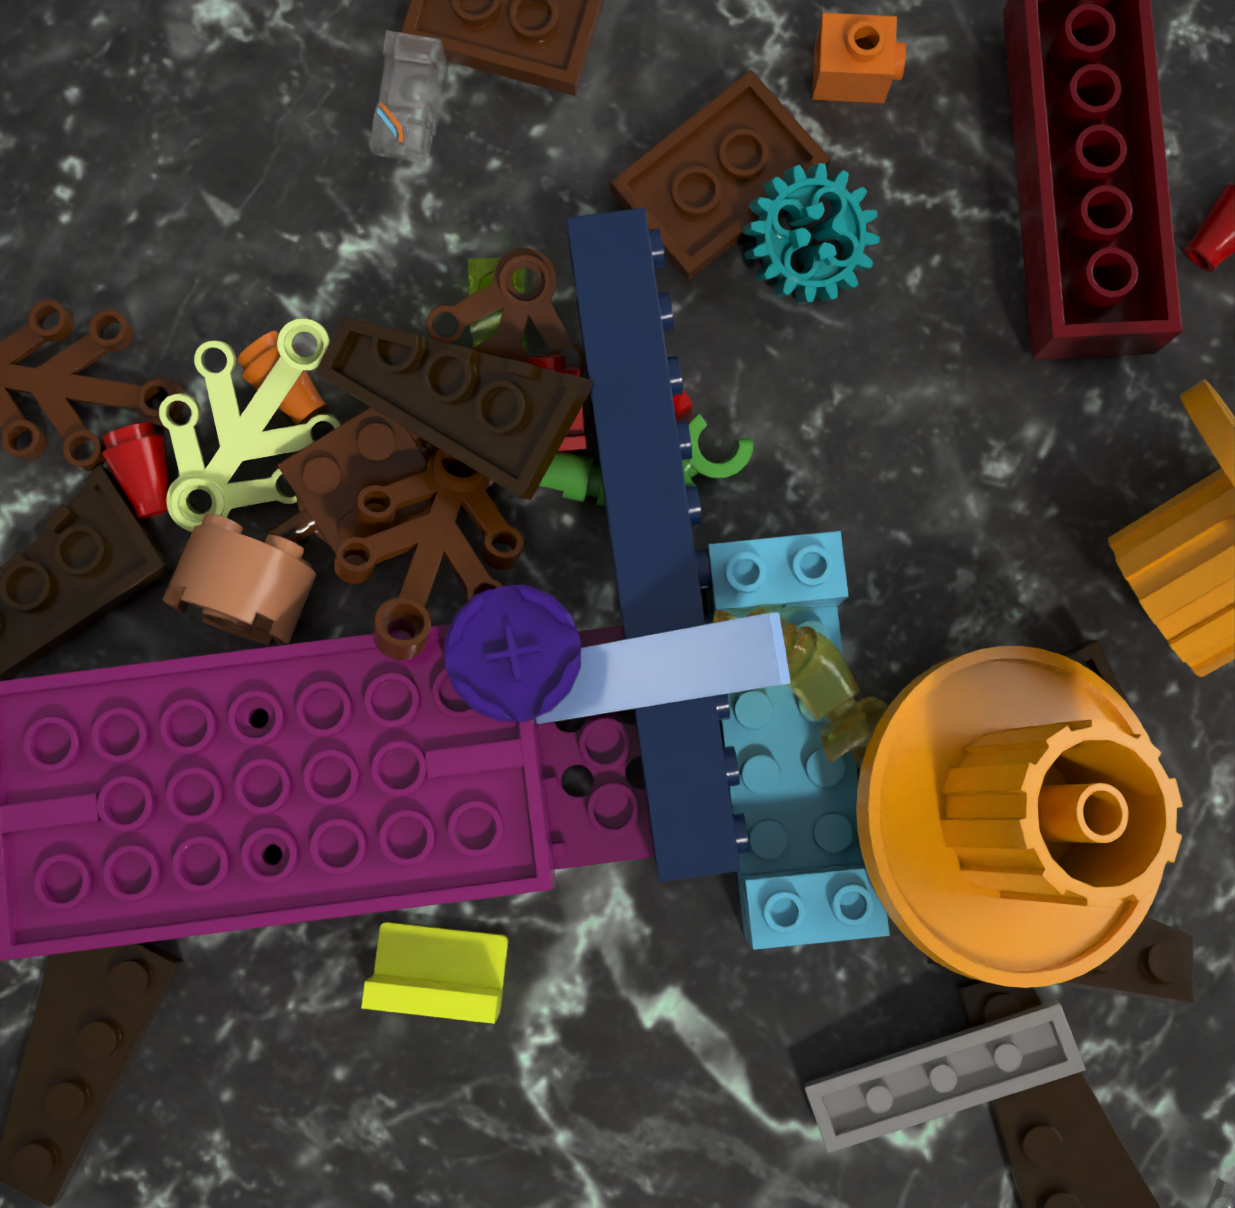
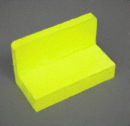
(437, 972)

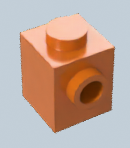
(856, 58)

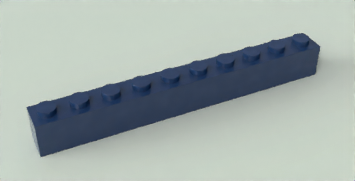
(651, 531)

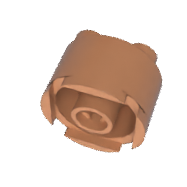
(242, 582)

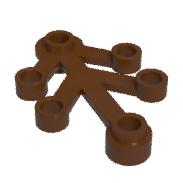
(517, 307)
(57, 383)
(433, 538)

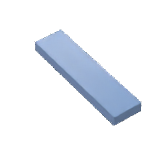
(677, 667)

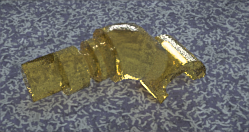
(826, 688)

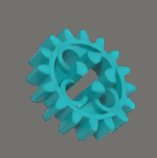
(800, 198)

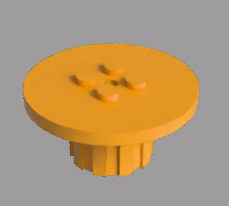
(1185, 549)
(1015, 816)

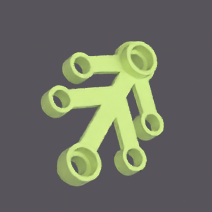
(240, 435)

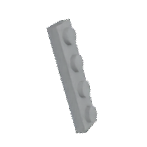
(944, 1076)

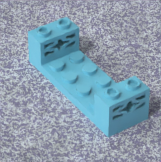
(804, 853)

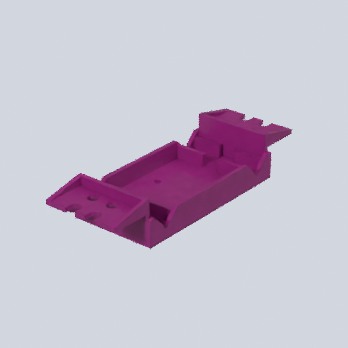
(151, 795)

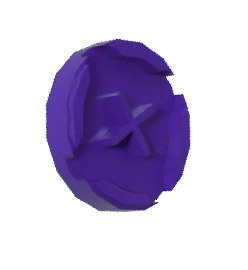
(512, 653)

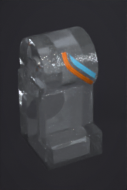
(409, 96)

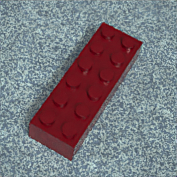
(1091, 178)

